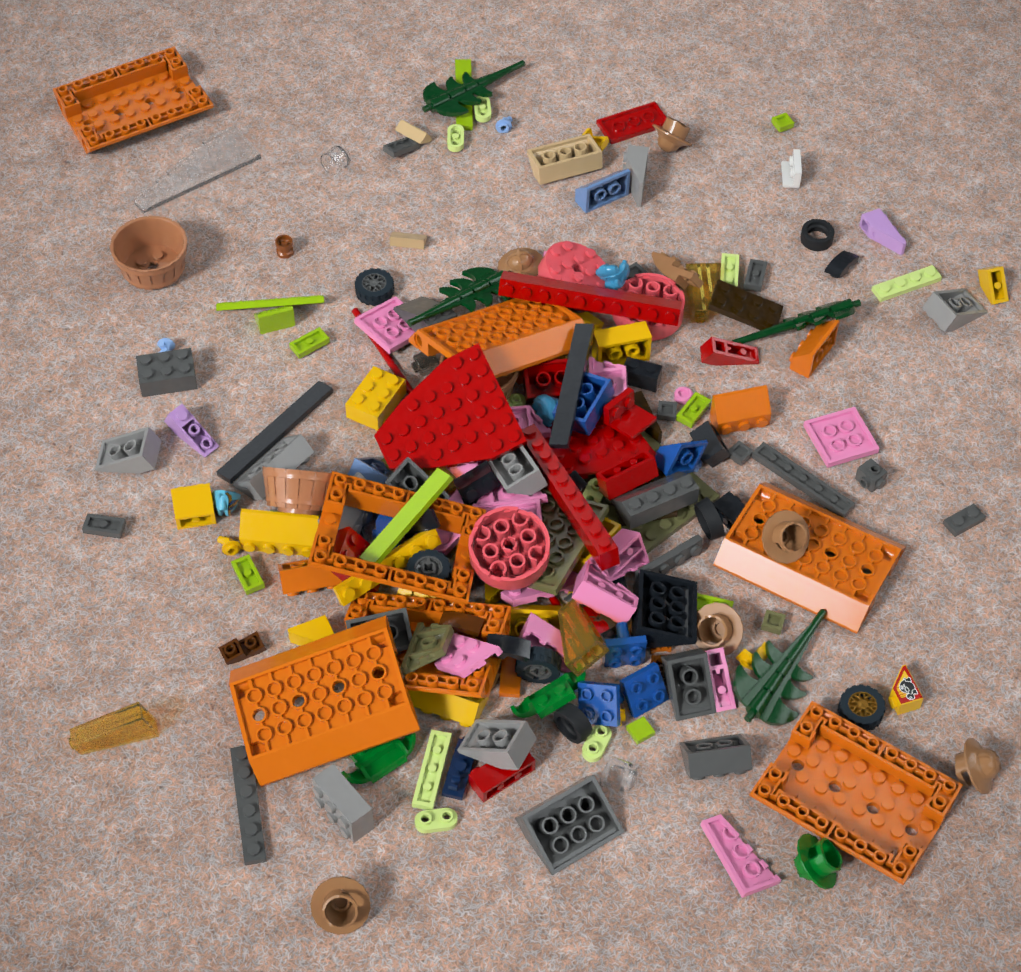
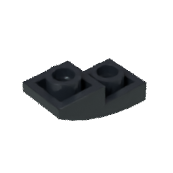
(840, 264)
(426, 522)
(511, 646)

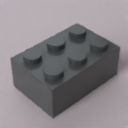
(166, 372)

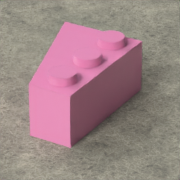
(631, 554)
(603, 595)
(544, 635)

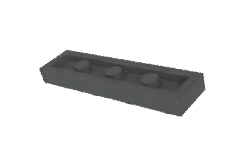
(675, 557)

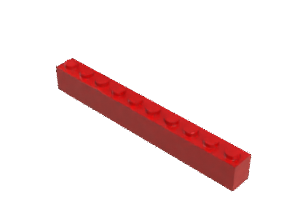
(590, 298)
(571, 500)

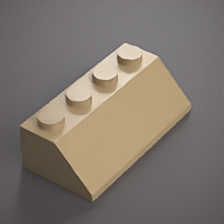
(565, 159)

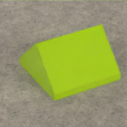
(275, 319)

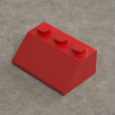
(544, 379)

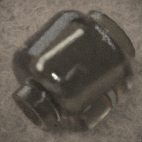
(424, 364)

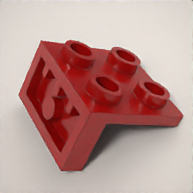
(626, 416)

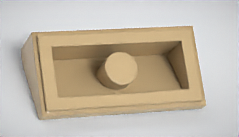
(413, 132)
(407, 240)

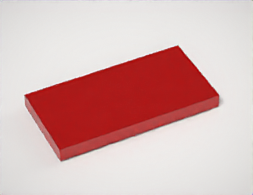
(631, 122)

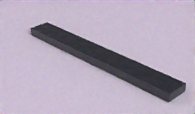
(571, 386)
(274, 432)

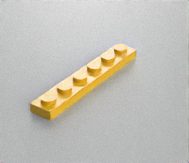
(398, 558)

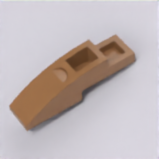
(675, 271)

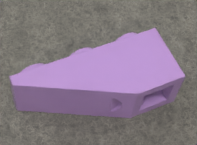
(880, 229)
(190, 431)

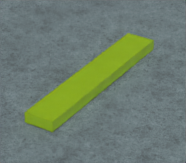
(462, 66)
(270, 302)
(407, 517)

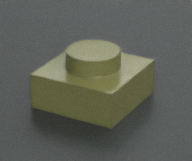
(773, 622)

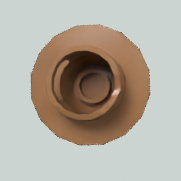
(672, 135)
(520, 261)
(785, 536)
(719, 627)
(979, 764)
(340, 905)

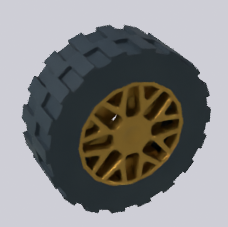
(862, 706)

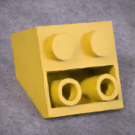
(193, 506)

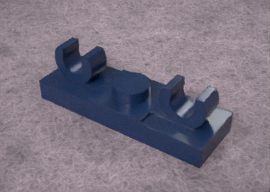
(458, 774)

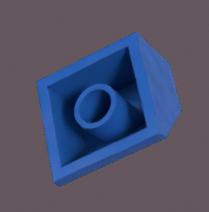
(680, 456)

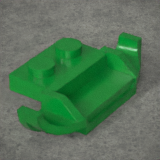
(549, 697)
(380, 760)

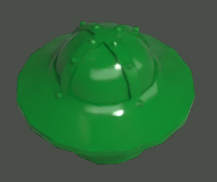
(817, 860)

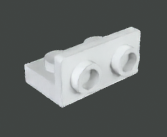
(792, 170)

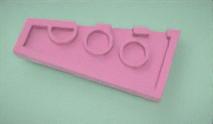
(529, 595)
(740, 862)

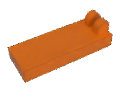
(509, 680)

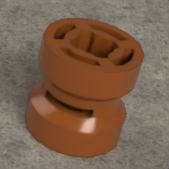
(284, 246)

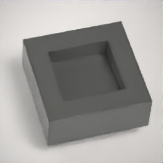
(666, 410)
(740, 453)

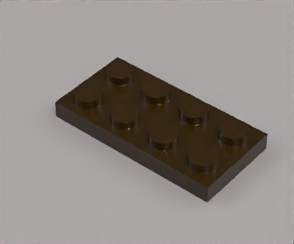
(744, 306)

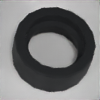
(813, 243)
(572, 723)

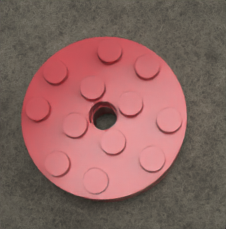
(571, 263)
(656, 286)
(506, 567)

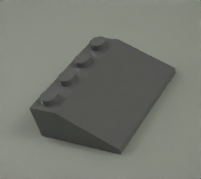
(570, 824)

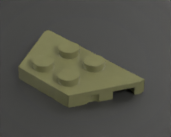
(426, 646)

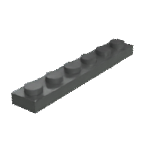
(803, 480)
(248, 807)

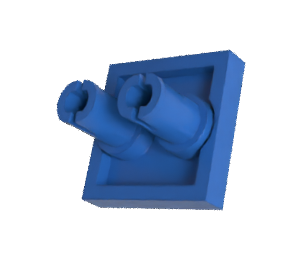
(625, 649)
(644, 689)
(600, 702)

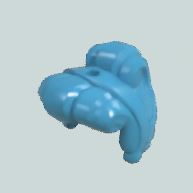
(614, 276)
(544, 406)

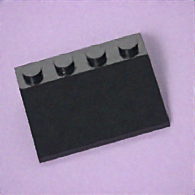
(665, 610)

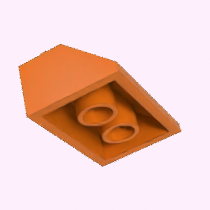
(814, 348)
(740, 410)
(299, 577)

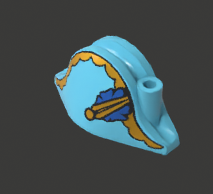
(225, 501)

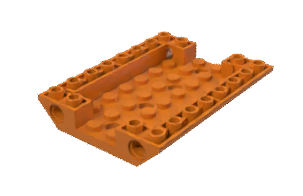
(128, 91)
(509, 333)
(815, 578)
(429, 611)
(328, 722)
(868, 775)

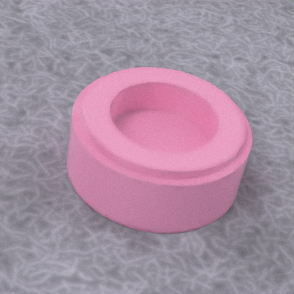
(682, 395)

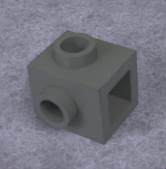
(871, 475)

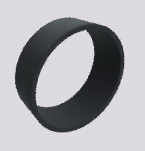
(709, 519)

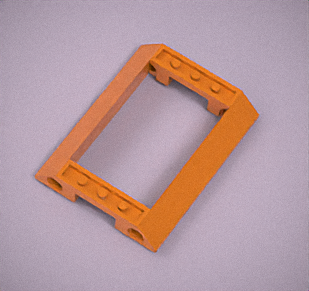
(388, 501)

